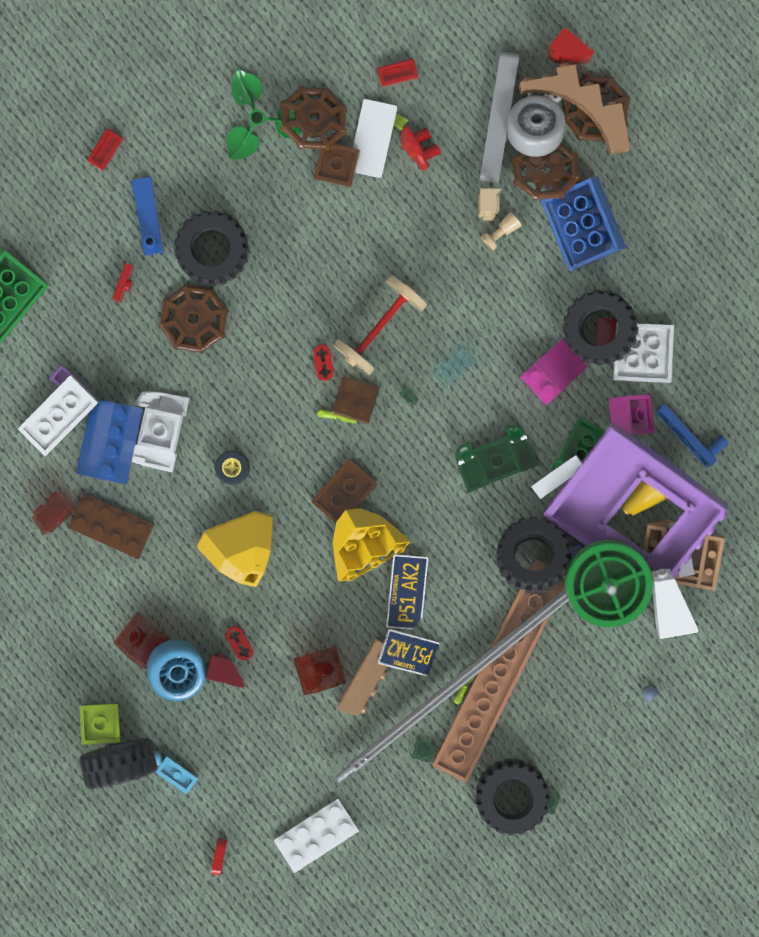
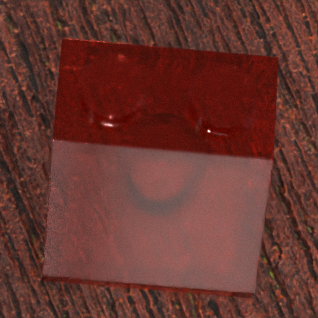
(53, 513)
(139, 640)
(319, 670)

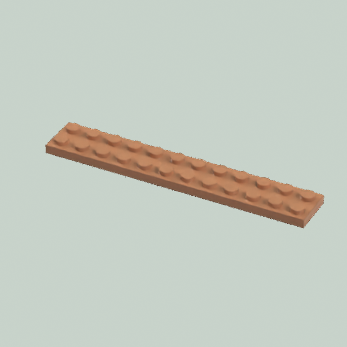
(493, 686)

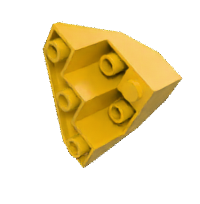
(361, 540)
(240, 547)

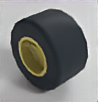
(232, 467)

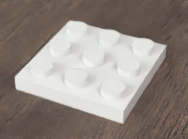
(649, 357)

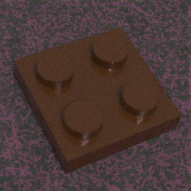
(337, 165)
(355, 400)

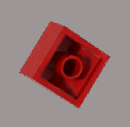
(569, 49)

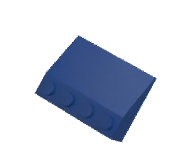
(584, 224)
(109, 441)

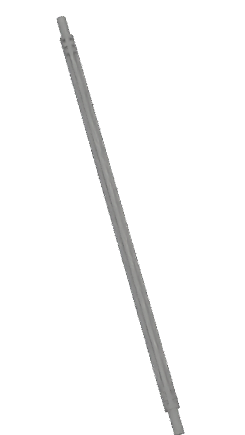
(461, 679)

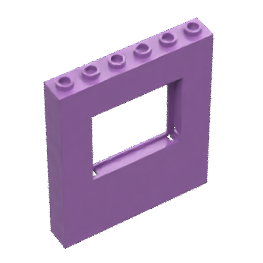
(608, 479)

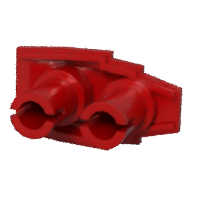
(410, 143)

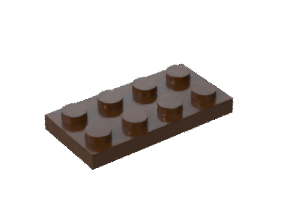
(111, 526)

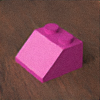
(632, 414)

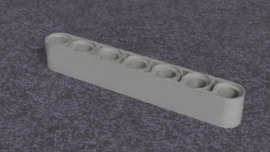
(499, 117)

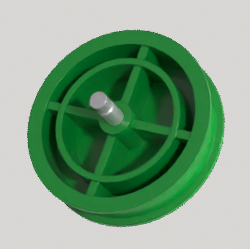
(608, 583)

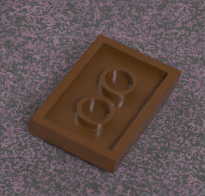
(344, 491)

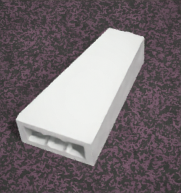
(670, 607)

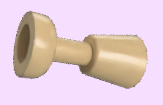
(508, 225)

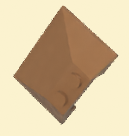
(705, 560)

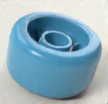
(177, 683)

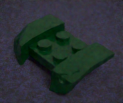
(495, 459)

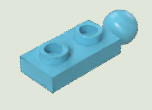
(175, 773)

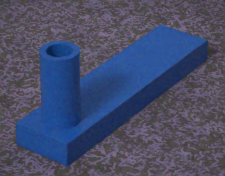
(147, 216)
(704, 455)

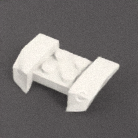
(159, 429)

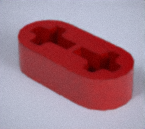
(328, 361)
(243, 640)
(219, 856)

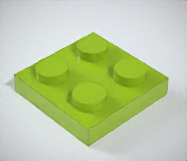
(100, 723)

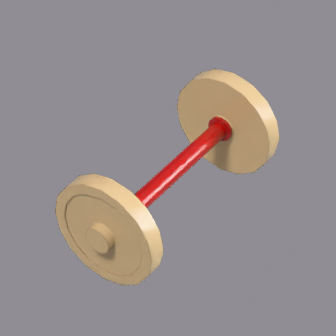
(405, 293)

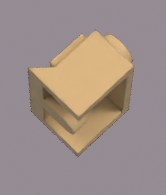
(488, 203)

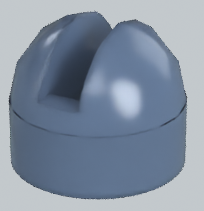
(650, 693)

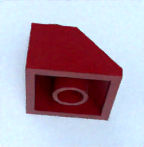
(223, 671)

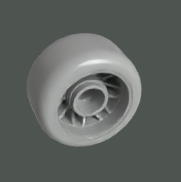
(536, 126)

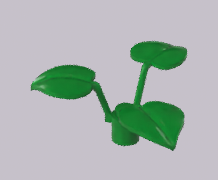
(240, 140)

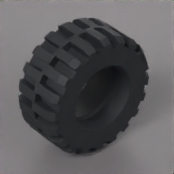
(207, 222)
(582, 309)
(542, 532)
(118, 763)
(512, 823)

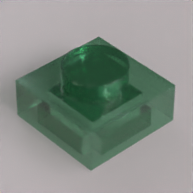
(423, 750)

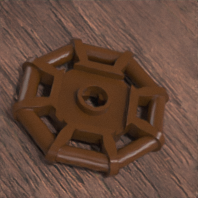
(609, 82)
(306, 125)
(550, 180)
(192, 329)

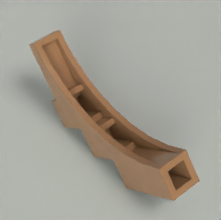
(565, 85)

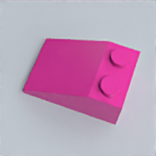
(553, 372)

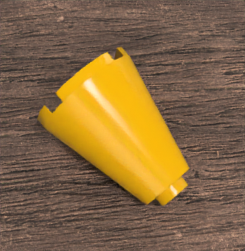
(642, 498)

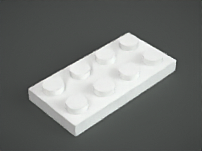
(58, 415)
(316, 835)

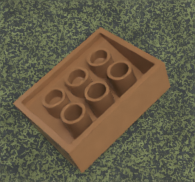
(364, 681)

